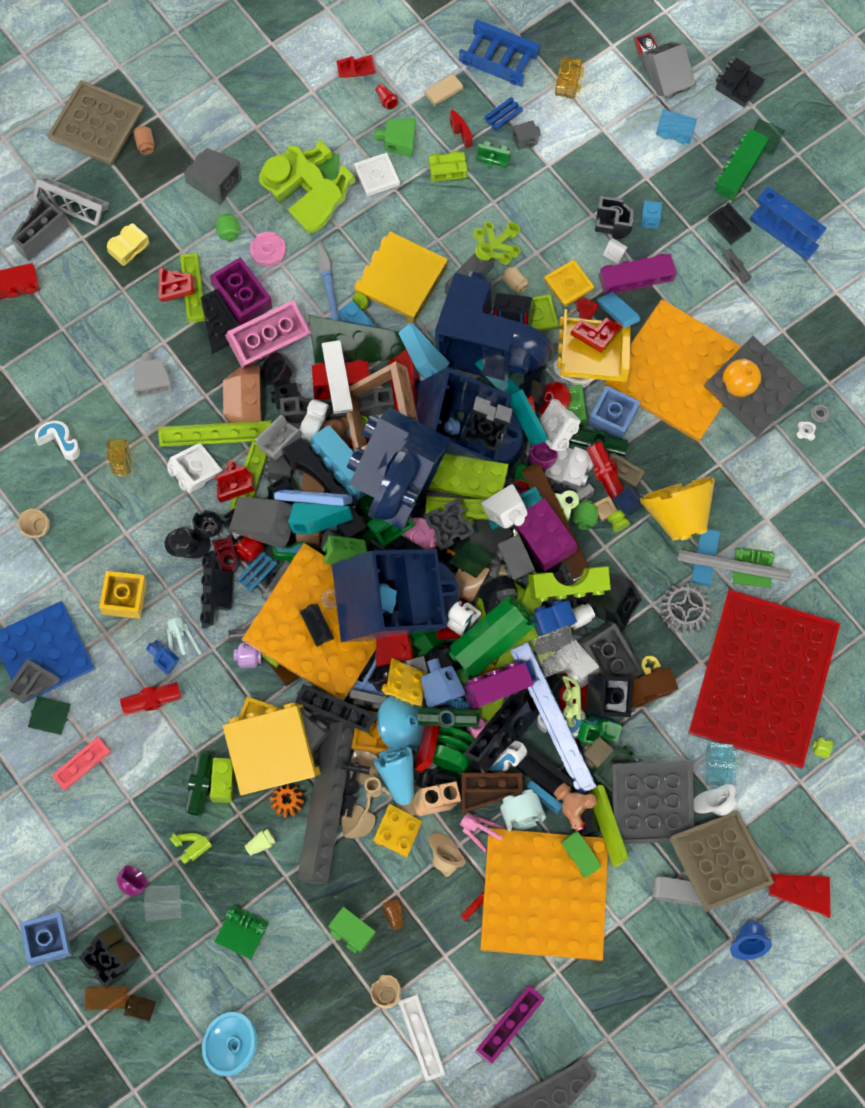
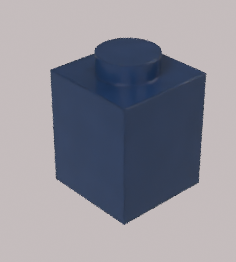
(628, 501)

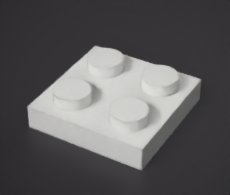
(376, 174)

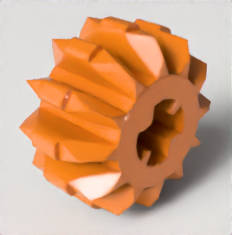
(294, 798)

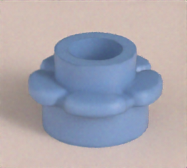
(452, 427)

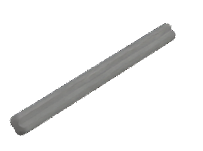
(733, 565)

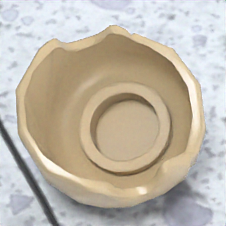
(33, 523)
(386, 992)

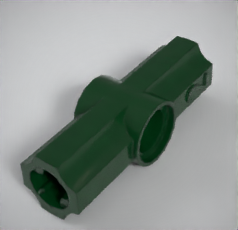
(612, 444)
(461, 717)
(199, 784)

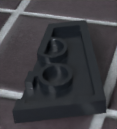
(217, 319)

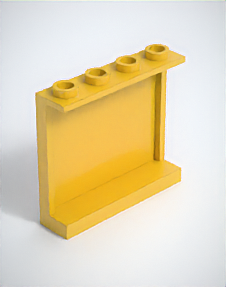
(402, 276)
(586, 362)
(269, 749)

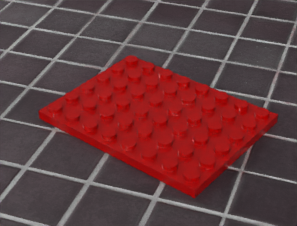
(764, 679)

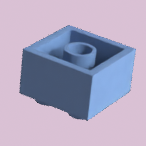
(614, 412)
(45, 939)

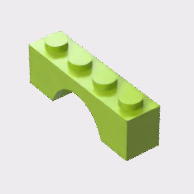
(592, 580)

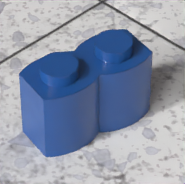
(553, 617)

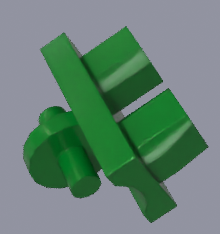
(493, 155)

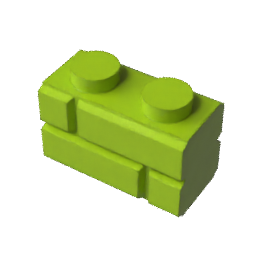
(447, 166)
(222, 781)

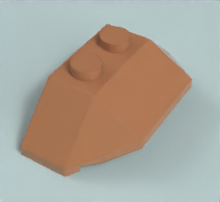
(243, 395)

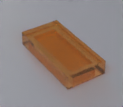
(105, 998)

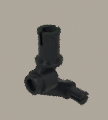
(428, 778)
(351, 787)

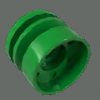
(450, 751)

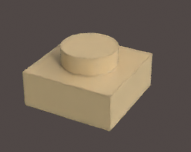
(605, 508)

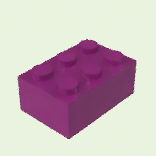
(241, 291)
(546, 535)
(497, 684)

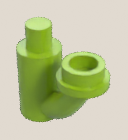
(199, 846)

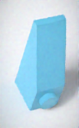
(422, 352)

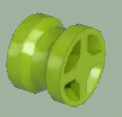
(618, 521)

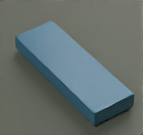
(618, 309)
(706, 545)

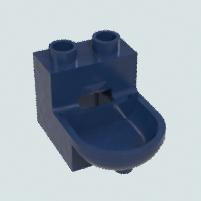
(472, 332)
(452, 392)
(396, 465)
(423, 596)

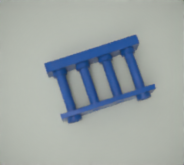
(506, 39)
(783, 231)

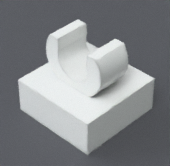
(615, 251)

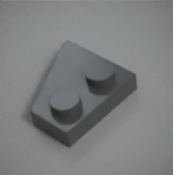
(30, 682)

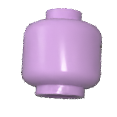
(247, 656)

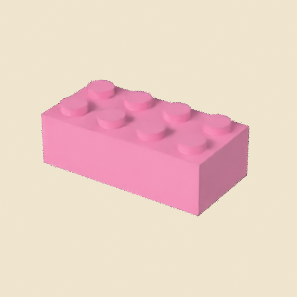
(267, 334)

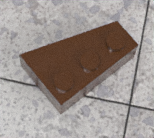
(486, 789)

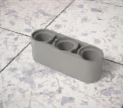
(675, 891)

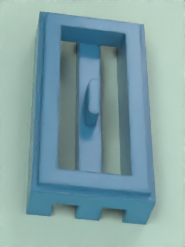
(255, 563)
(545, 798)

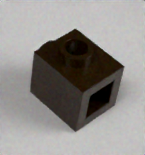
(139, 1008)

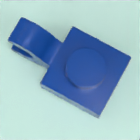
(164, 657)

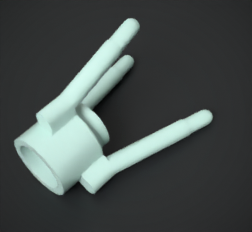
(177, 629)

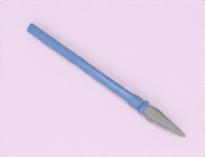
(325, 267)

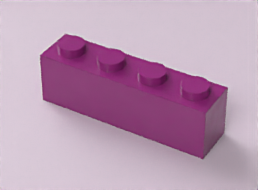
(637, 274)
(509, 1025)

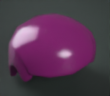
(543, 454)
(131, 881)

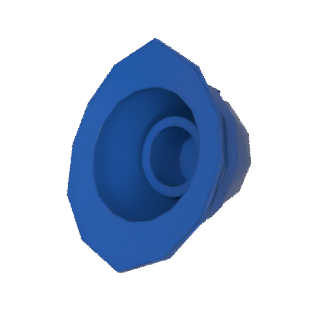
(751, 941)

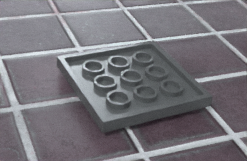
(772, 396)
(652, 800)

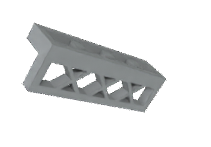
(73, 194)

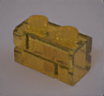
(568, 77)
(119, 456)

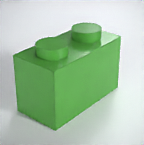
(351, 930)

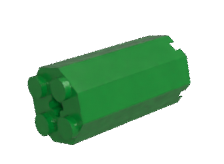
(492, 636)

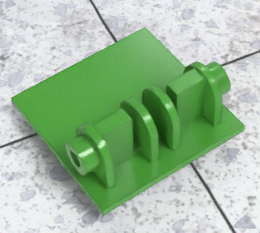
(756, 557)

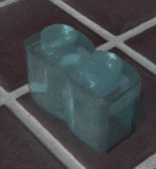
(719, 764)

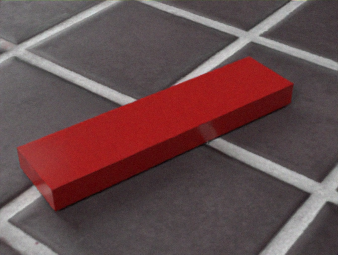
(427, 746)

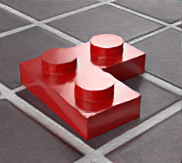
(597, 337)

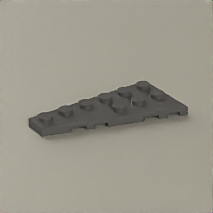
(556, 1091)

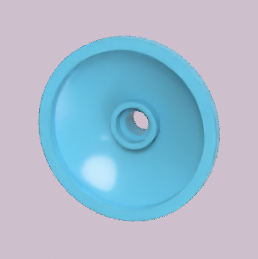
(395, 724)
(221, 1041)

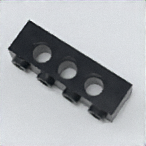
(336, 709)
(498, 733)

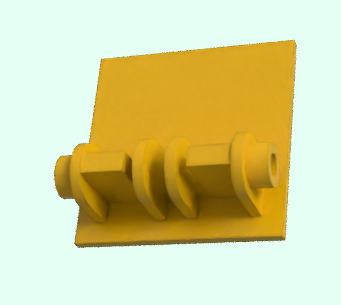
(404, 683)
(397, 831)

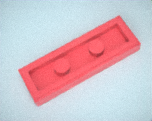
(81, 763)

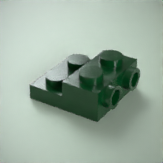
(619, 755)

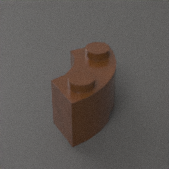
(653, 686)

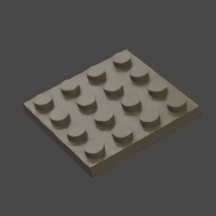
(95, 122)
(721, 861)

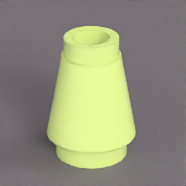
(261, 842)

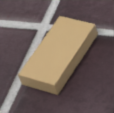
(443, 89)

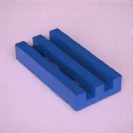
(512, 105)

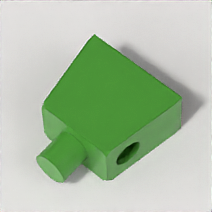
(398, 136)

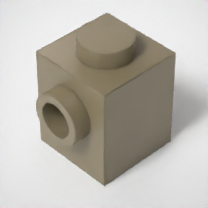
(596, 753)

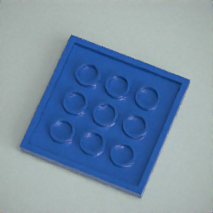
(48, 641)

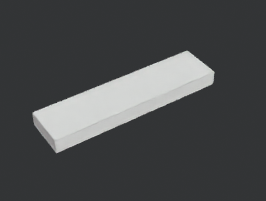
(337, 377)
(421, 1038)

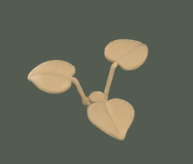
(363, 821)

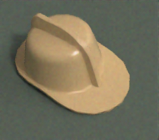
(446, 854)

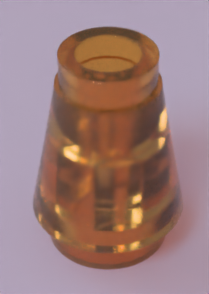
(394, 914)

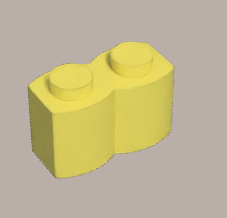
(127, 244)

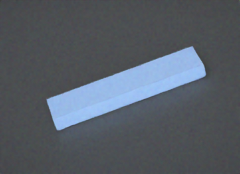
(313, 497)

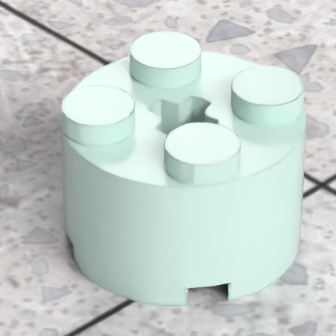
(522, 811)

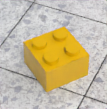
(123, 594)

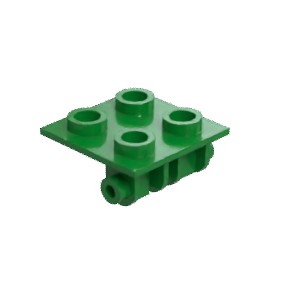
(241, 932)

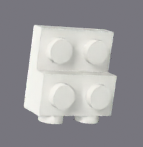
(559, 425)
(193, 468)
(570, 468)

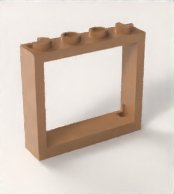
(403, 394)

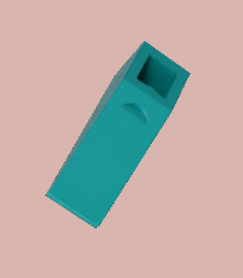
(312, 518)

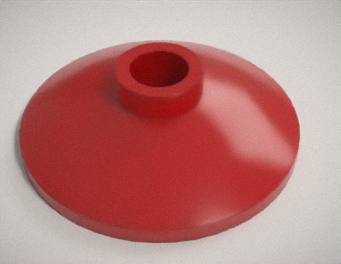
(557, 391)

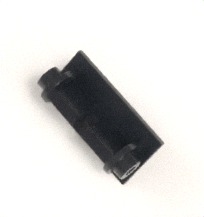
(316, 624)

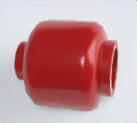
(249, 549)

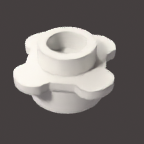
(806, 426)

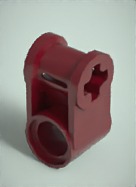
(226, 551)

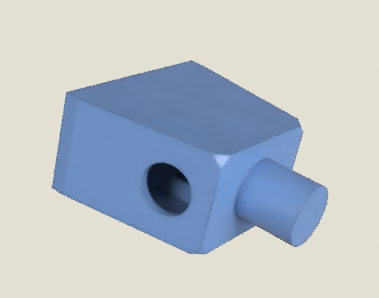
(441, 684)

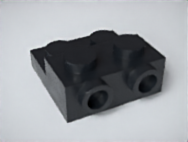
(738, 82)

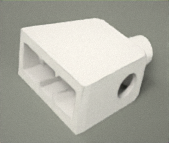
(505, 508)

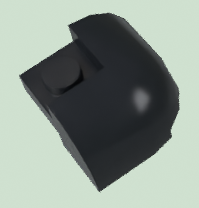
(614, 217)

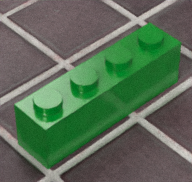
(741, 165)

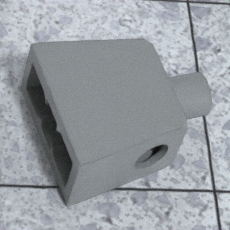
(150, 377)

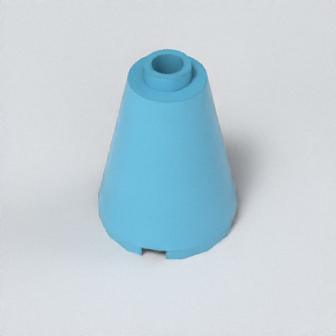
(397, 773)

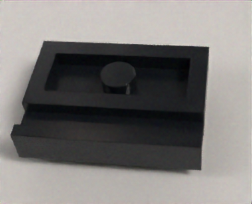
(729, 223)

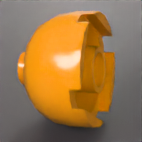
(742, 377)

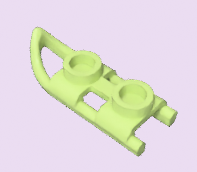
(568, 696)

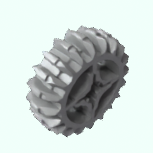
(677, 608)

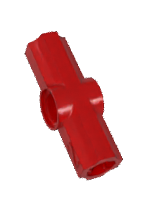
(605, 469)
(150, 698)

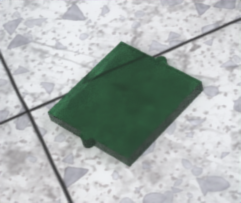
(772, 132)
(472, 558)
(49, 715)

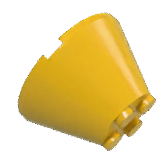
(682, 508)

